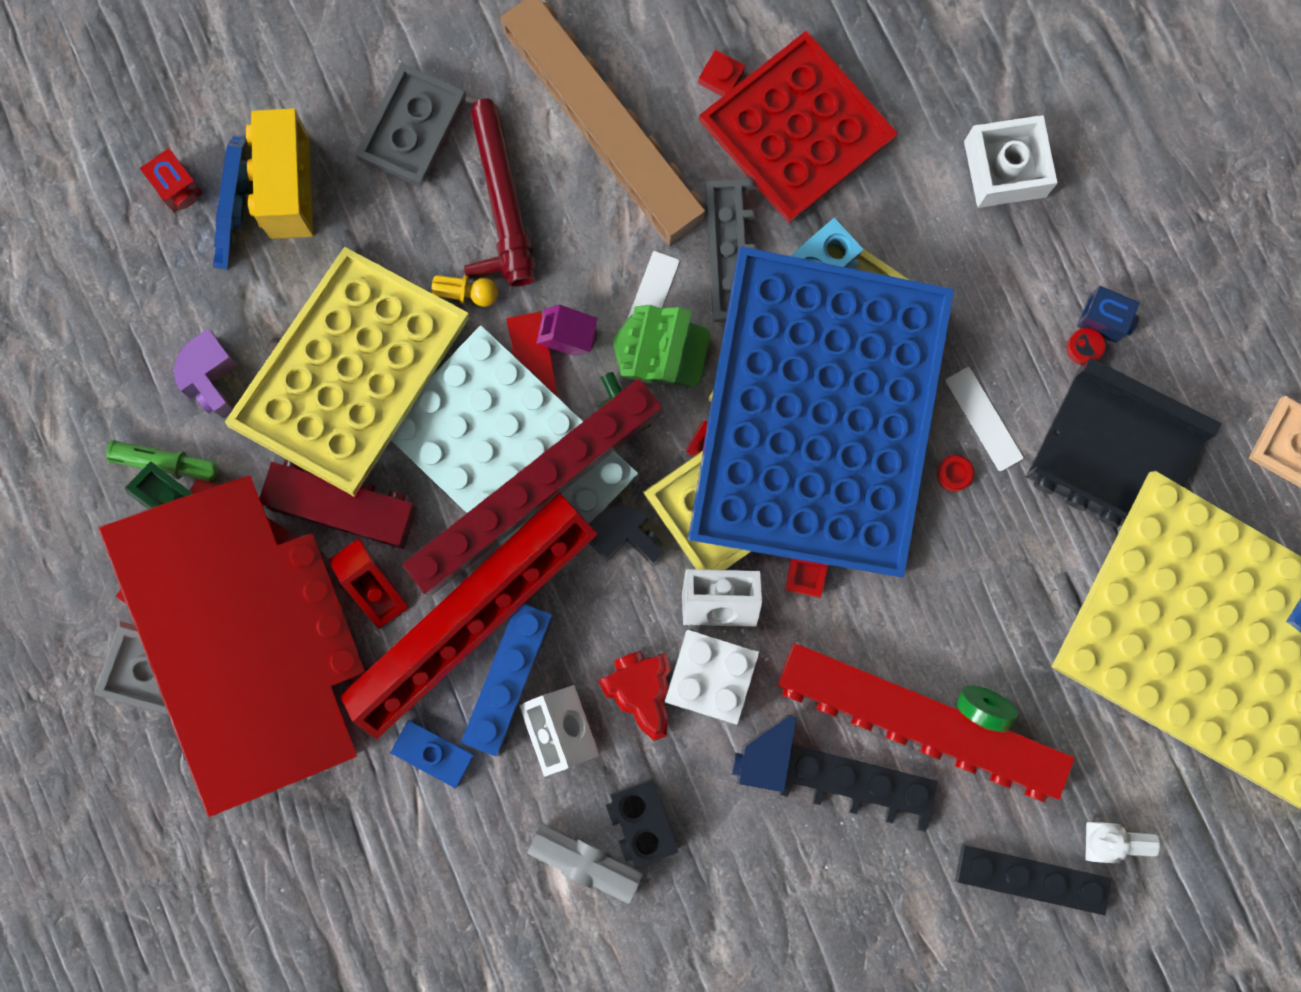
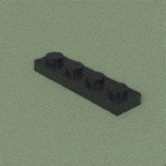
(1033, 879)

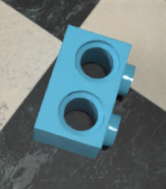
(831, 235)

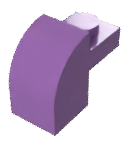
(197, 369)

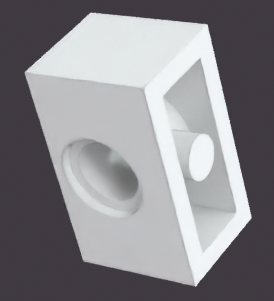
(721, 597)
(559, 730)

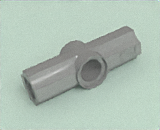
(585, 863)

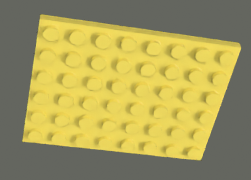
(1197, 634)

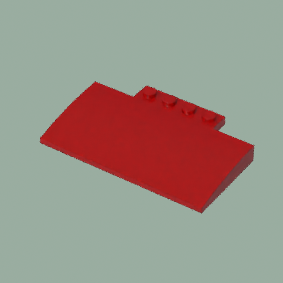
(237, 640)

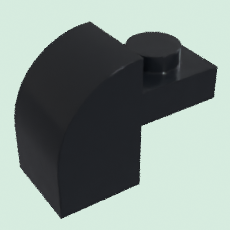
(623, 525)

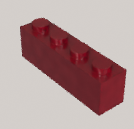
(312, 499)

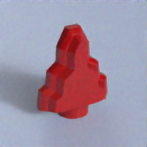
(640, 689)

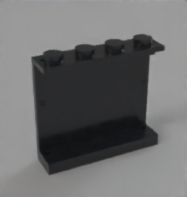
(1110, 440)

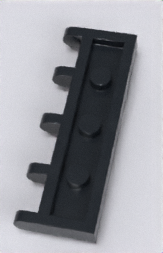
(861, 783)

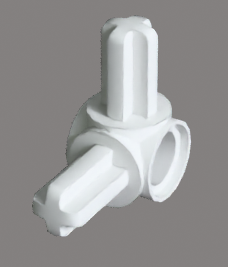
(1112, 843)

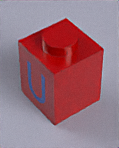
(171, 181)

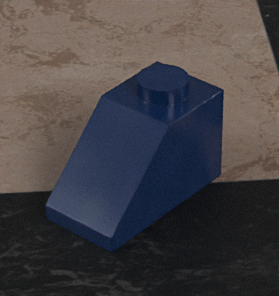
(766, 757)

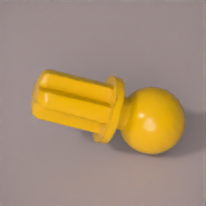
(482, 291)

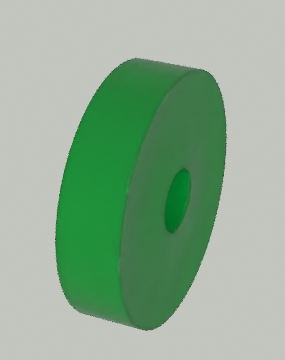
(986, 708)

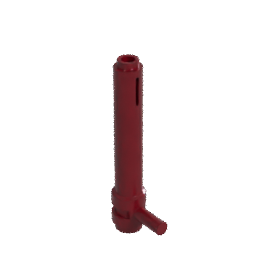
(514, 245)

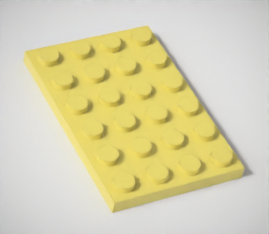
(348, 371)

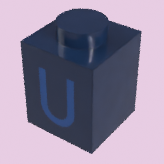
(1109, 314)

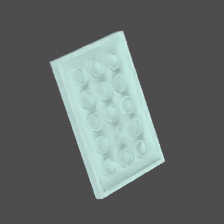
(488, 421)

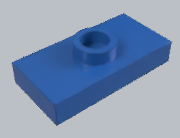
(432, 754)

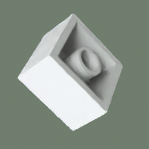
(1010, 161)
(711, 677)

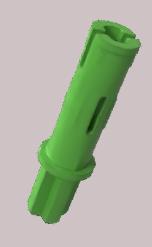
(172, 463)

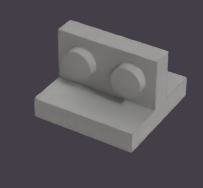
(128, 674)

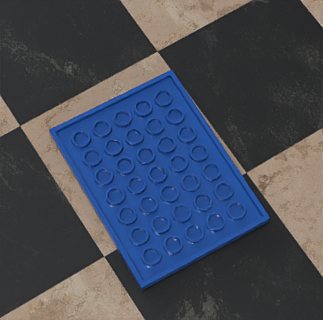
(820, 413)

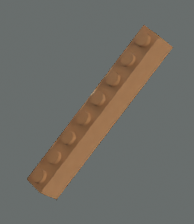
(603, 119)

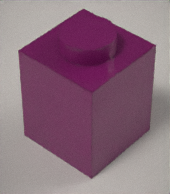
(567, 330)

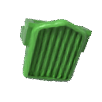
(661, 346)

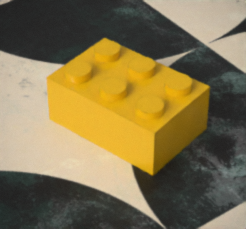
(280, 173)

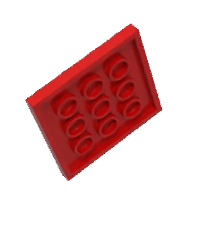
(797, 126)

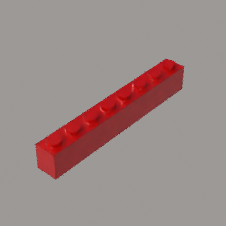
(467, 616)
(925, 722)

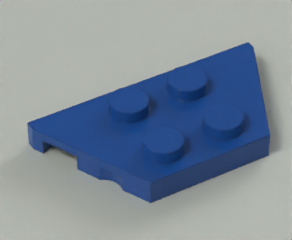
(230, 204)

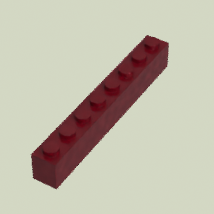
(533, 488)

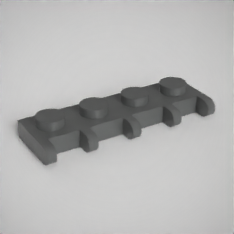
(725, 237)

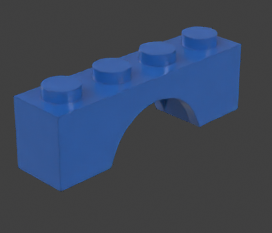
(507, 680)

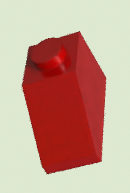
(367, 583)

